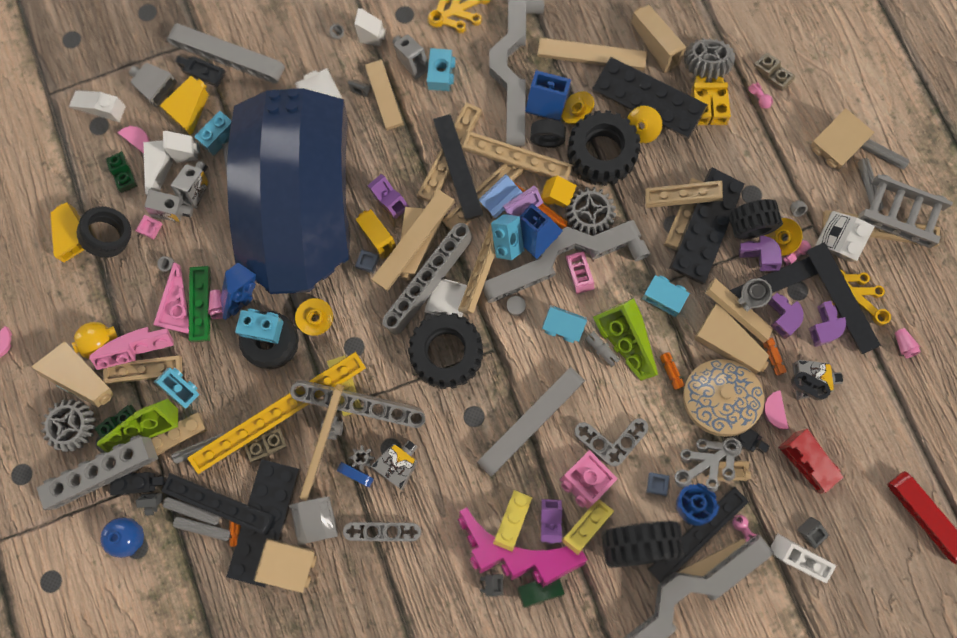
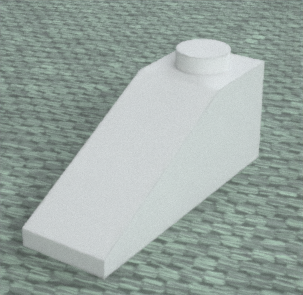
(98, 104)
(156, 165)
(802, 558)

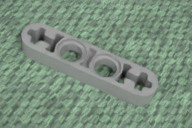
(382, 531)

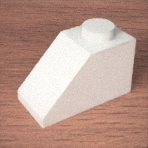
(369, 28)
(180, 146)

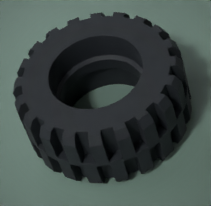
(608, 126)
(428, 332)
(642, 544)

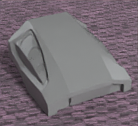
(314, 520)

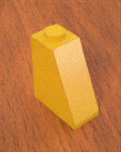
(187, 104)
(64, 232)
(376, 233)

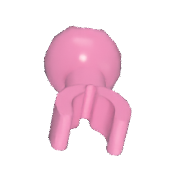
(765, 100)
(805, 245)
(742, 525)

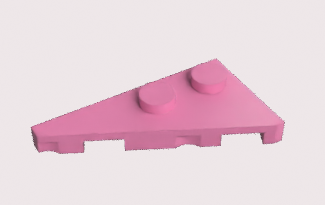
(173, 306)

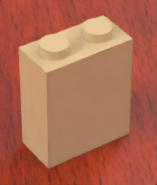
(841, 139)
(285, 565)

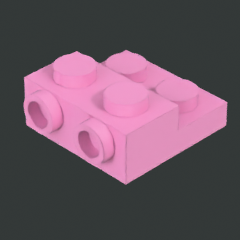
(588, 480)

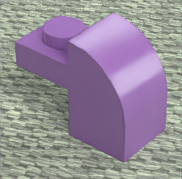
(387, 196)
(767, 251)
(790, 317)
(830, 328)
(551, 521)

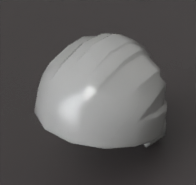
(755, 294)

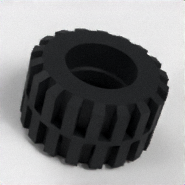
(755, 219)

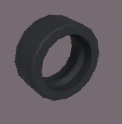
(548, 133)

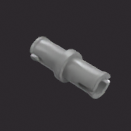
(602, 349)

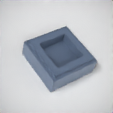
(367, 261)
(657, 484)

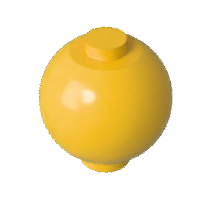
(92, 337)

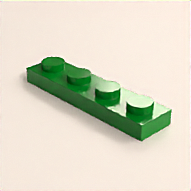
(198, 304)

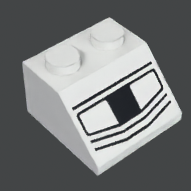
(845, 235)

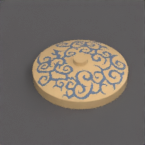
(723, 397)

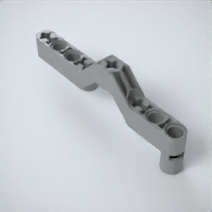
(505, 76)
(542, 268)
(712, 584)

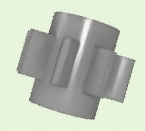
(336, 429)
(356, 458)

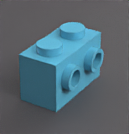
(666, 295)
(564, 323)
(259, 326)
(177, 388)

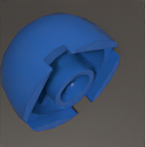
(696, 504)
(122, 537)

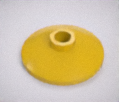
(577, 107)
(651, 120)
(794, 234)
(309, 309)

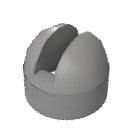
(339, 29)
(802, 208)
(163, 263)

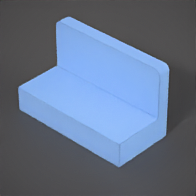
(499, 195)

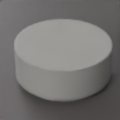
(516, 305)

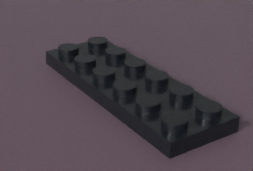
(635, 89)
(706, 230)
(270, 494)

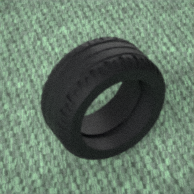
(109, 216)

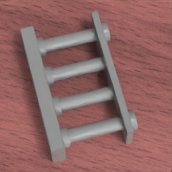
(905, 230)

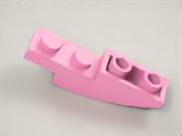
(129, 345)

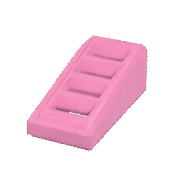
(584, 283)

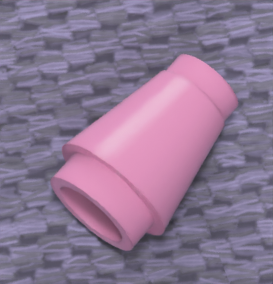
(215, 308)
(906, 343)

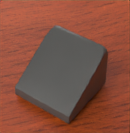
(359, 87)
(813, 532)

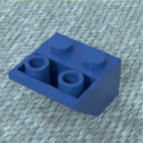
(548, 95)
(537, 230)
(236, 290)

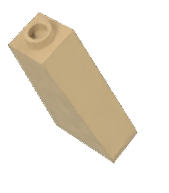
(658, 38)
(417, 261)
(731, 341)
(71, 373)

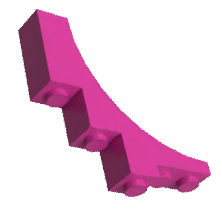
(546, 564)

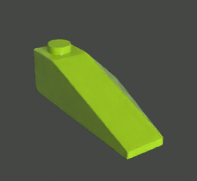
(627, 332)
(145, 422)

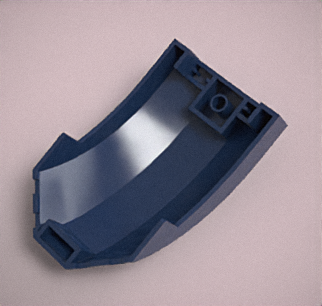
(288, 187)

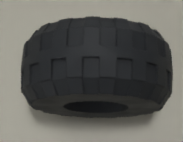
(276, 356)

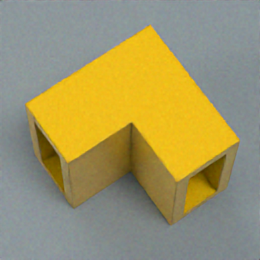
(558, 191)

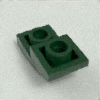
(121, 172)
(112, 422)
(534, 594)

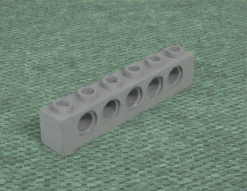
(51, 491)

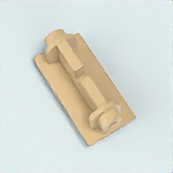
(740, 467)

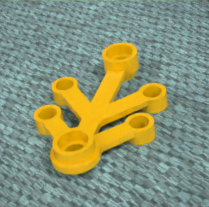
(456, 9)
(859, 291)

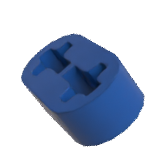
(355, 474)

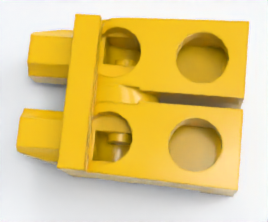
(717, 98)

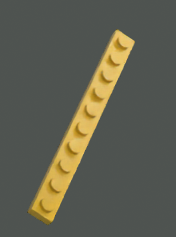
(272, 415)

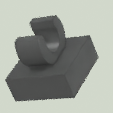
(149, 502)
(493, 585)

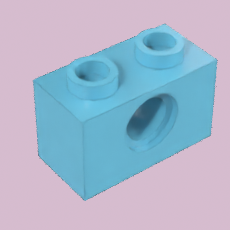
(440, 79)
(215, 133)
(507, 237)

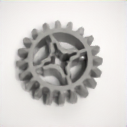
(709, 58)
(605, 208)
(77, 412)

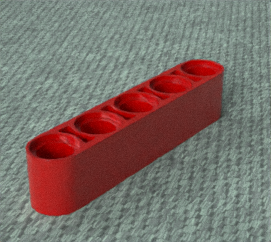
(926, 513)

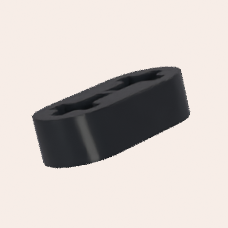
(812, 382)

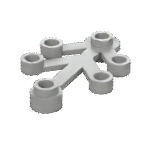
(709, 461)

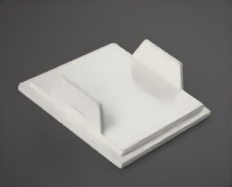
(319, 82)
(446, 298)

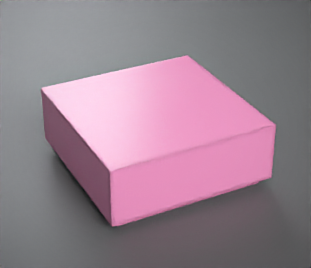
(149, 227)

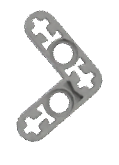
(608, 446)

